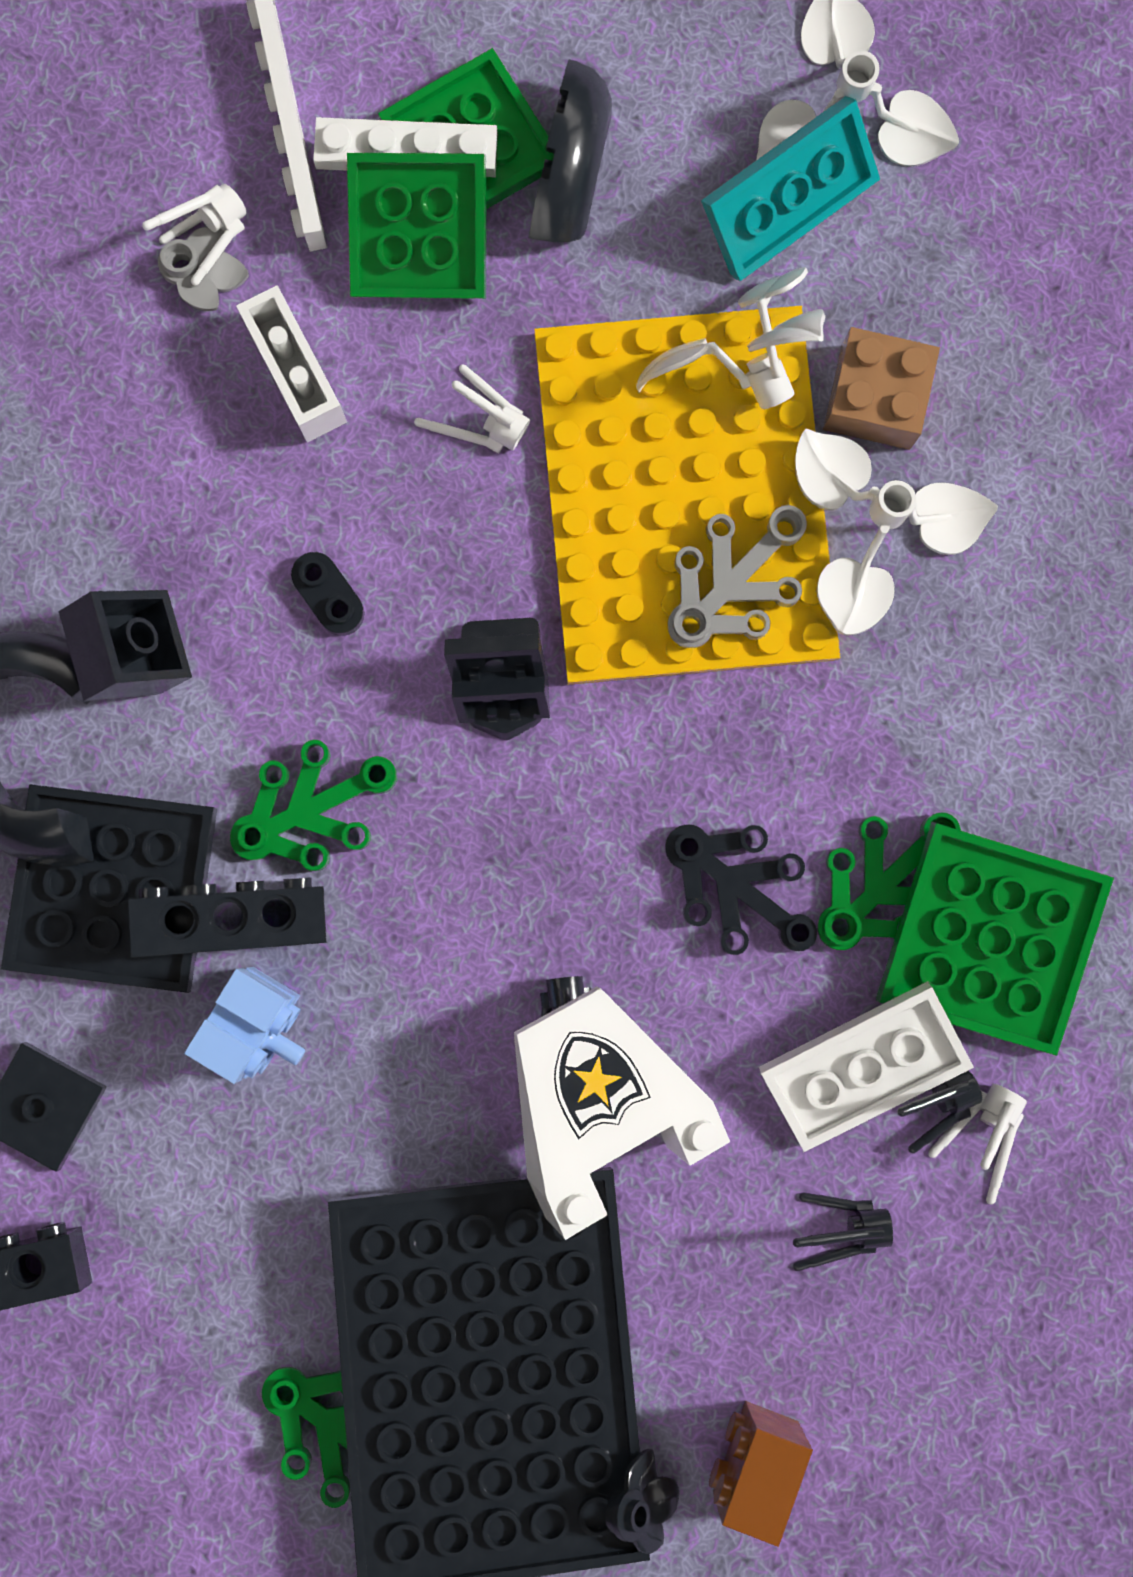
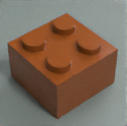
(760, 1472)

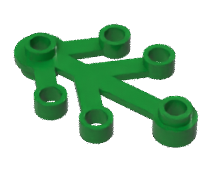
(305, 810)
(878, 885)
(328, 1423)

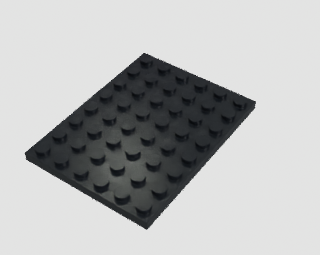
(482, 1381)

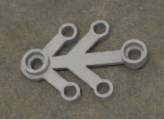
(731, 584)

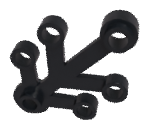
(734, 883)

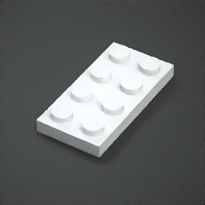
(866, 1066)

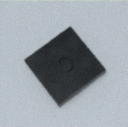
(45, 1105)

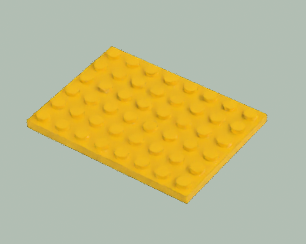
(646, 475)

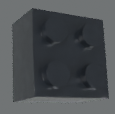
(124, 644)

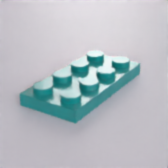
(792, 188)

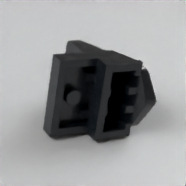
(499, 676)

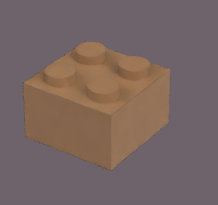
(881, 388)

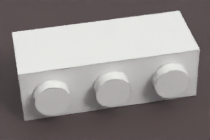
(292, 363)

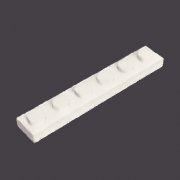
(289, 132)

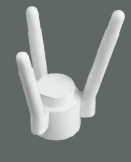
(217, 209)
(504, 420)
(1002, 1112)

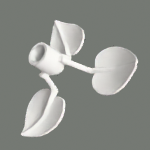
(843, 32)
(766, 371)
(948, 516)

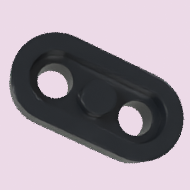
(327, 593)

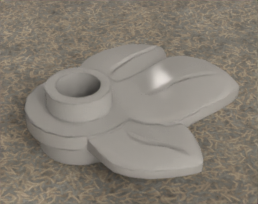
(223, 276)

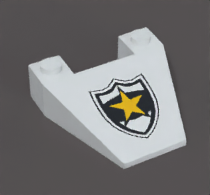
(592, 1094)

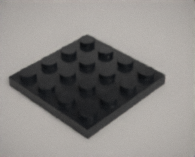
(78, 915)

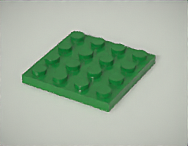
(997, 936)

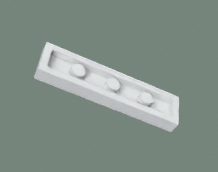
(341, 136)

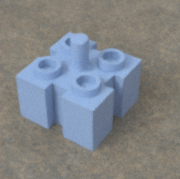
(247, 1027)

